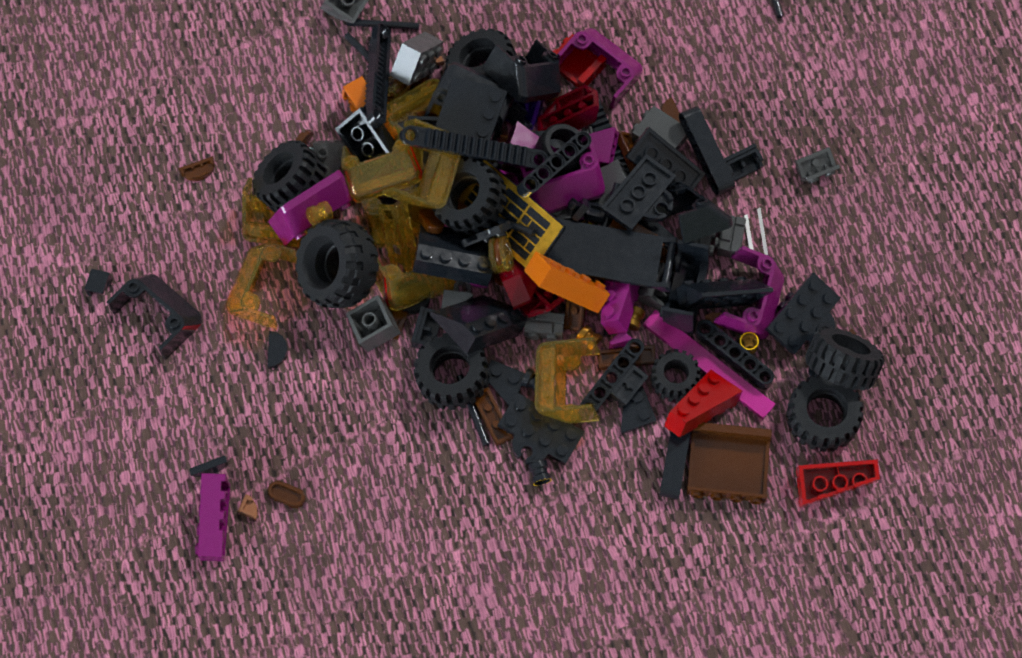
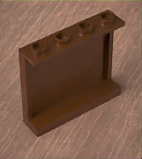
(729, 462)

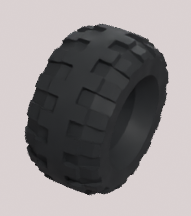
(336, 263)

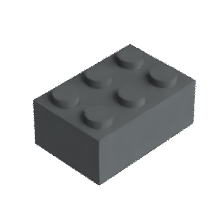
(417, 58)

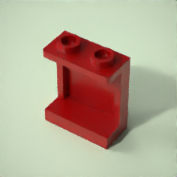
(581, 65)

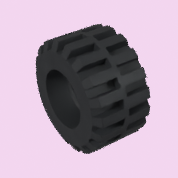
(679, 361)

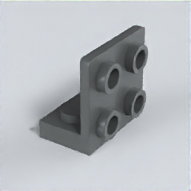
(331, 153)

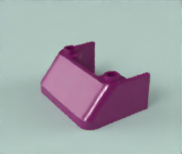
(627, 67)
(578, 184)
(291, 219)
(756, 319)

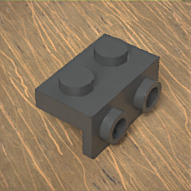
(816, 165)

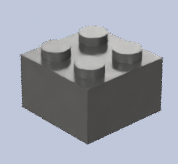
(373, 323)

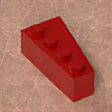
(705, 400)
(828, 480)

